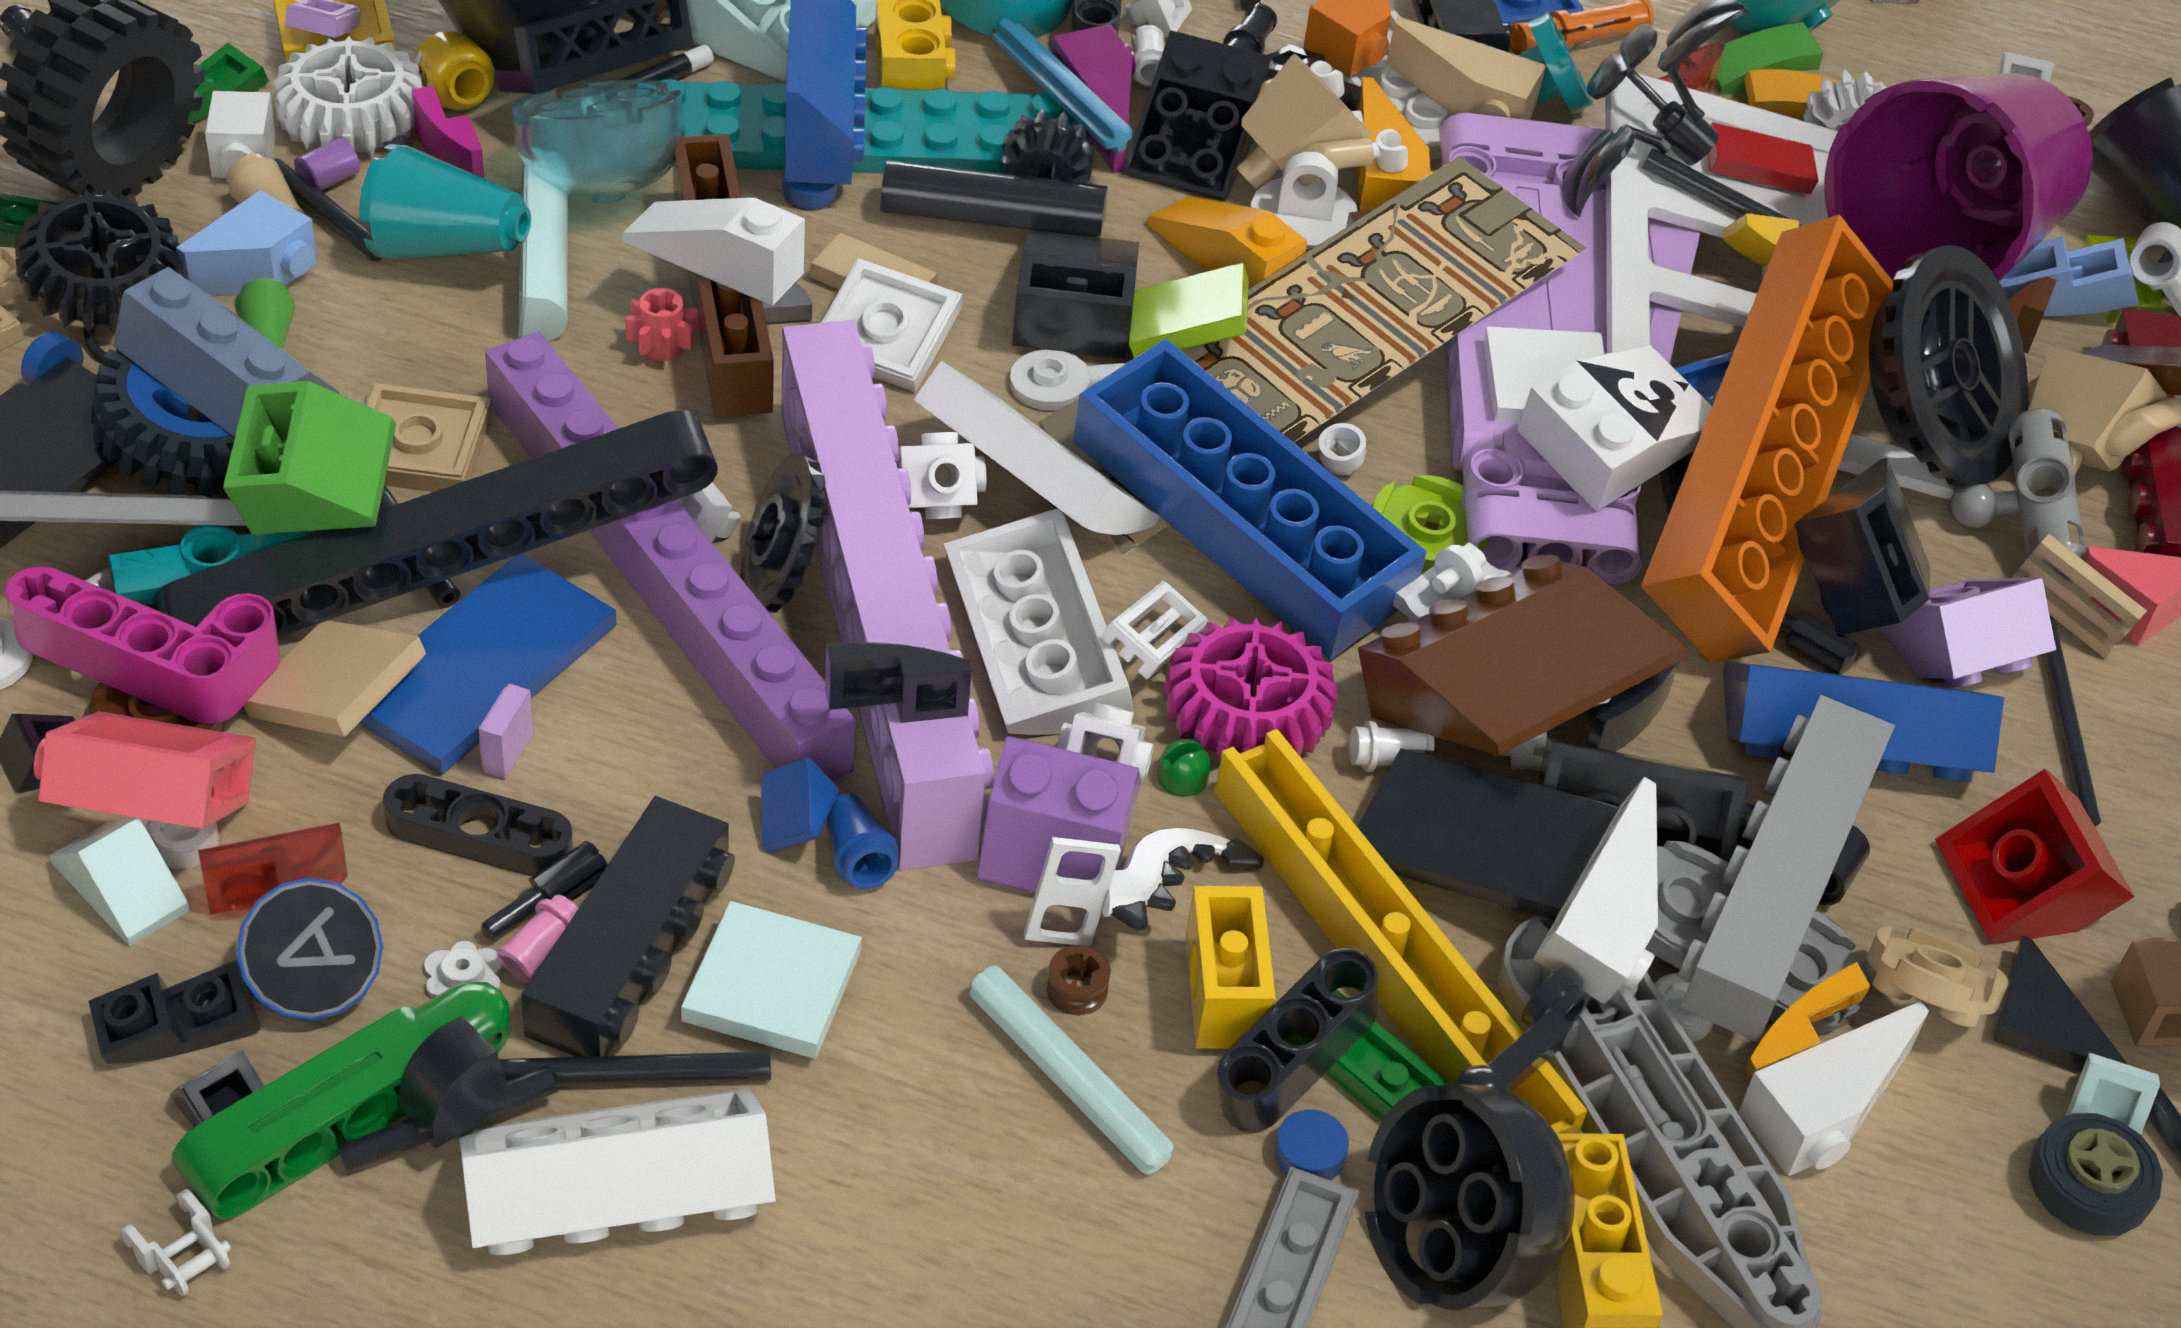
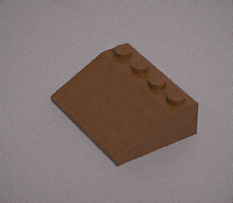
(1514, 657)

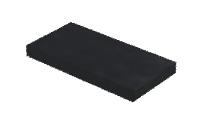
(1483, 832)

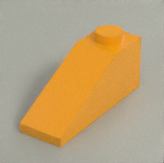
(1378, 114)
(1228, 234)

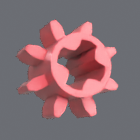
(661, 324)

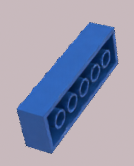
(1247, 497)

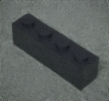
(627, 931)

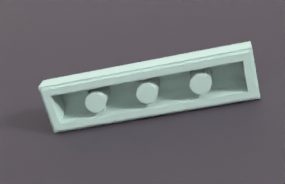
(543, 260)

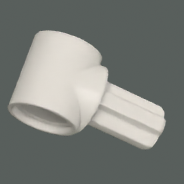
(2160, 275)

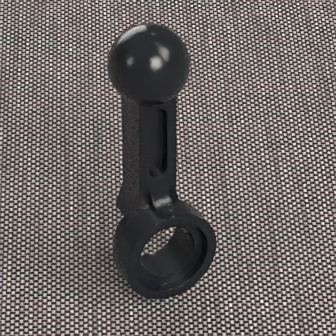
(1549, 1017)

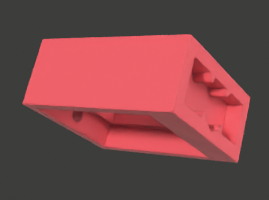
(145, 769)

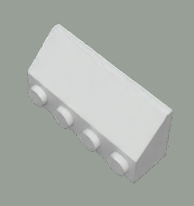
(616, 1169)

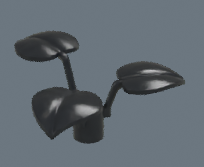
(1677, 125)

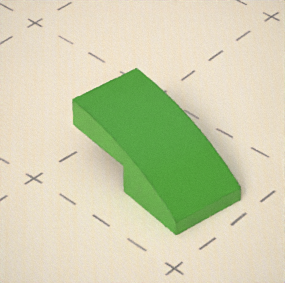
(1773, 48)

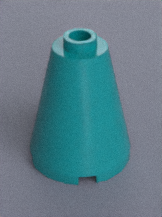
(437, 209)

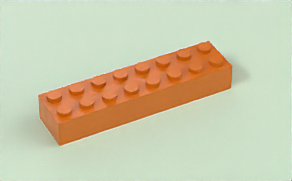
(1770, 443)

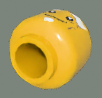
(456, 69)

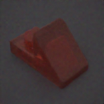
(249, 869)

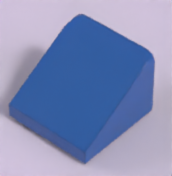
(795, 804)

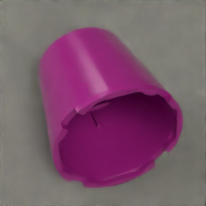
(1959, 165)

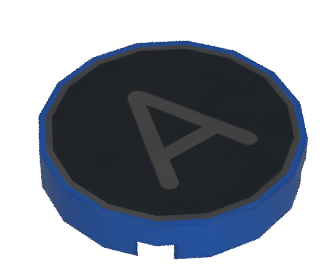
(309, 949)

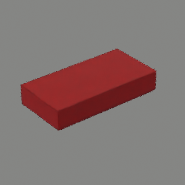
(1763, 159)

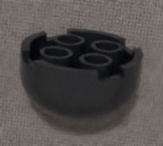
(1485, 1181)

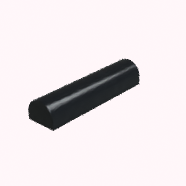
(993, 198)

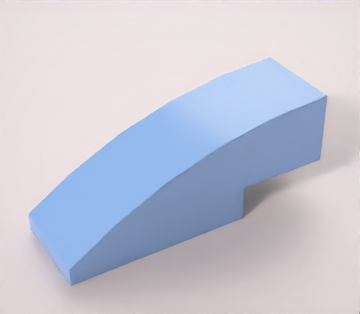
(2087, 278)

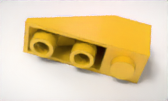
(1607, 1262)

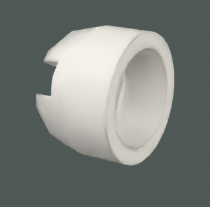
(1350, 445)

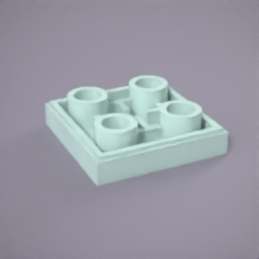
(771, 979)

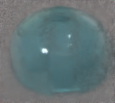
(600, 136)

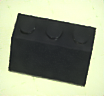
(1690, 801)

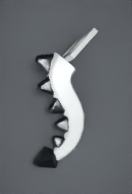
(1130, 890)

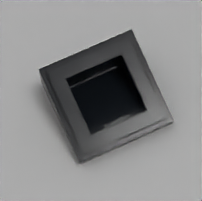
(20, 745)
(217, 1088)

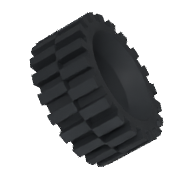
(62, 75)

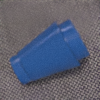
(860, 844)

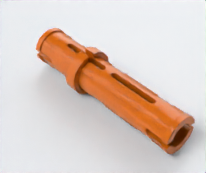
(1624, 16)

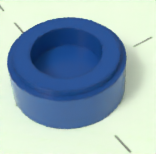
(809, 194)
(47, 352)
(1312, 1144)

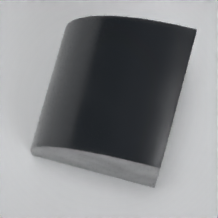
(452, 1083)

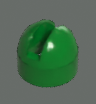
(1188, 770)

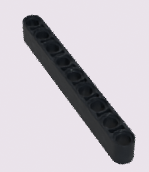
(460, 526)

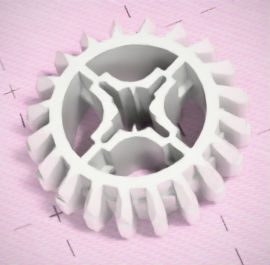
(347, 93)

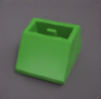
(307, 459)

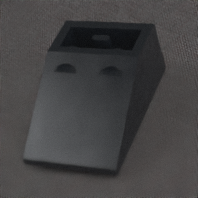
(1194, 116)
(1075, 294)
(1866, 553)

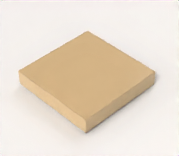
(434, 435)
(335, 677)

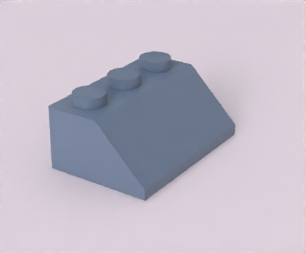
(200, 347)

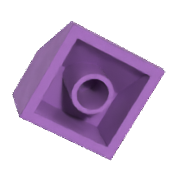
(1048, 795)

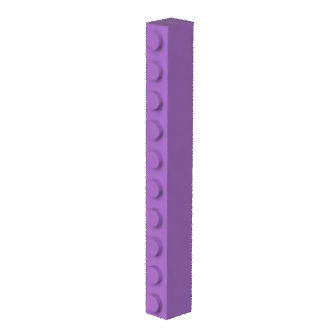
(681, 576)

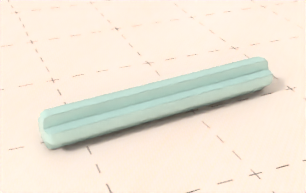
(1071, 1070)

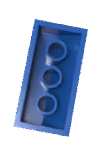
(821, 106)
(1932, 724)

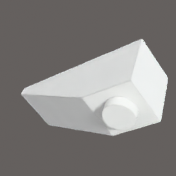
(727, 241)
(1612, 905)
(1820, 1097)

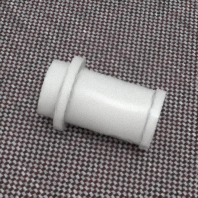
(1147, 51)
(1378, 746)

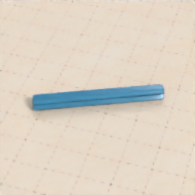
(1063, 85)

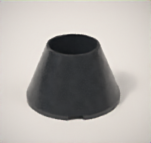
(2140, 152)

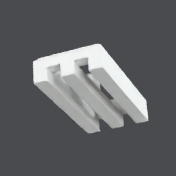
(1140, 644)

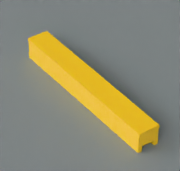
(1367, 908)

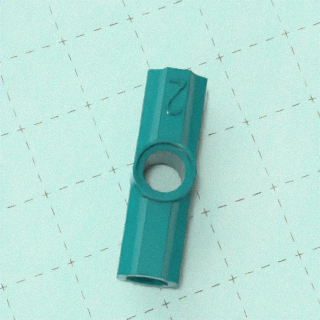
(143, 572)

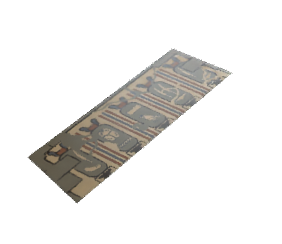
(1417, 279)

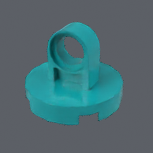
(1560, 71)

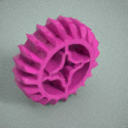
(1213, 681)

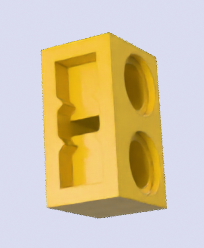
(913, 45)

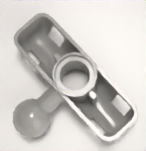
(2037, 465)

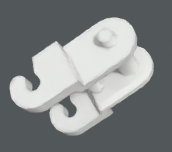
(155, 1258)

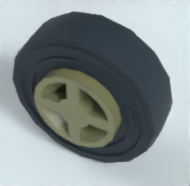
(2121, 1181)

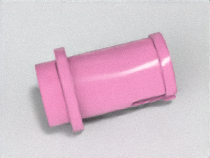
(532, 944)

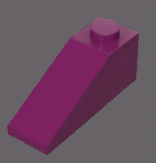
(1106, 68)

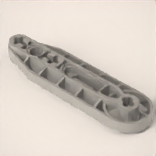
(1679, 1148)

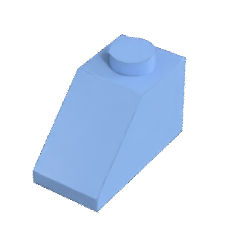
(248, 244)

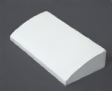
(1032, 454)
(1037, 623)

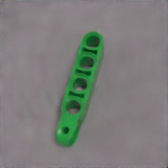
(326, 1101)

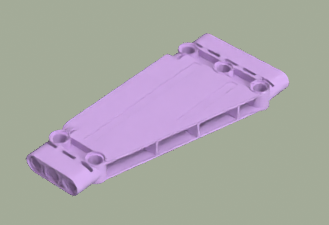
(1506, 482)

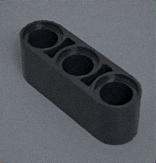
(1293, 1069)

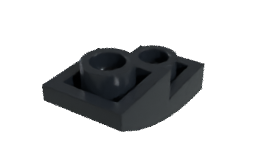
(162, 1021)

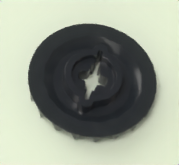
(784, 531)

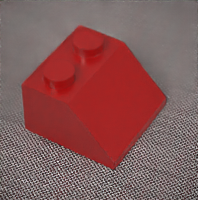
(2034, 863)

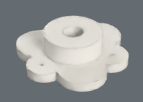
(461, 965)

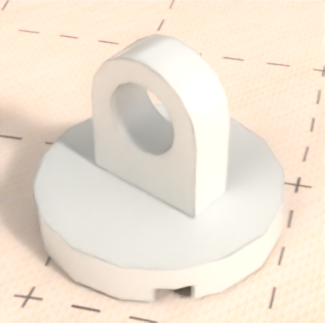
(1310, 210)

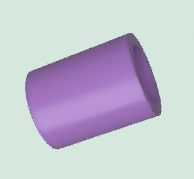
(328, 163)

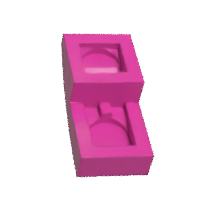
(443, 138)

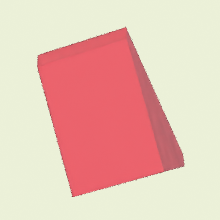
(2145, 578)

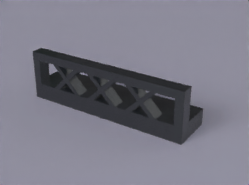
(603, 54)

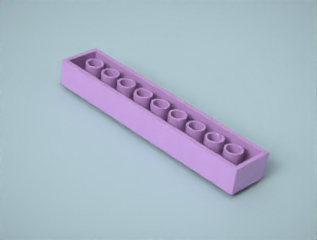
(883, 588)

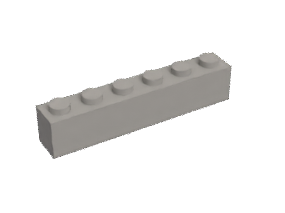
(1785, 870)

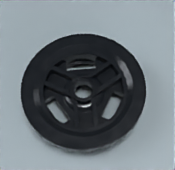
(1953, 358)

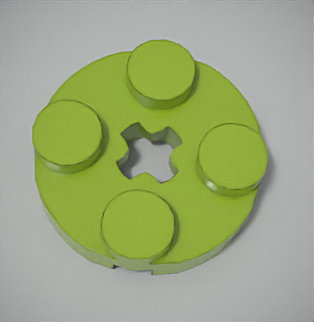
(1425, 500)

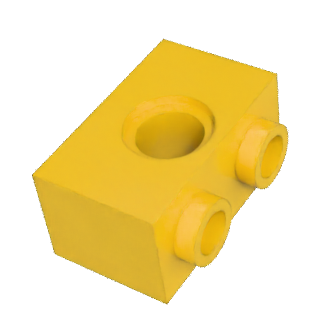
(1228, 963)

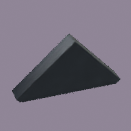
(2046, 1016)

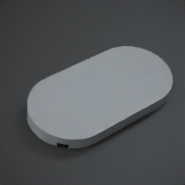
(1685, 889)

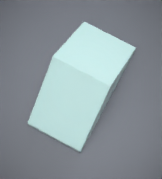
(123, 878)

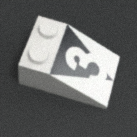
(1613, 421)

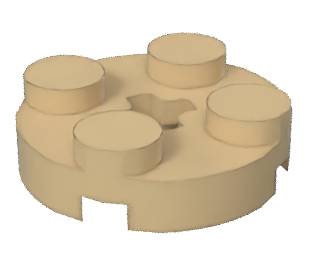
(1937, 973)

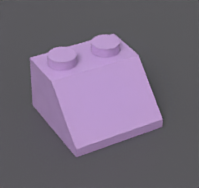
(1975, 629)

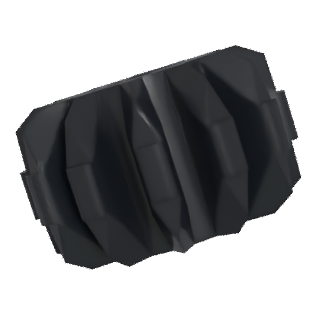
(1048, 149)

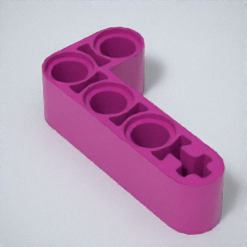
(183, 668)

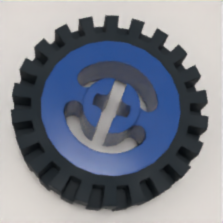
(150, 430)

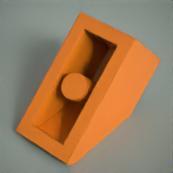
(1349, 33)

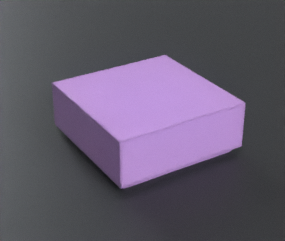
(323, 17)
(505, 731)

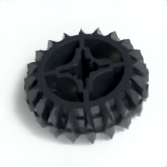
(88, 252)

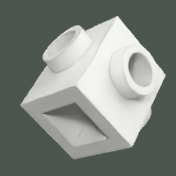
(964, 471)
(1113, 724)

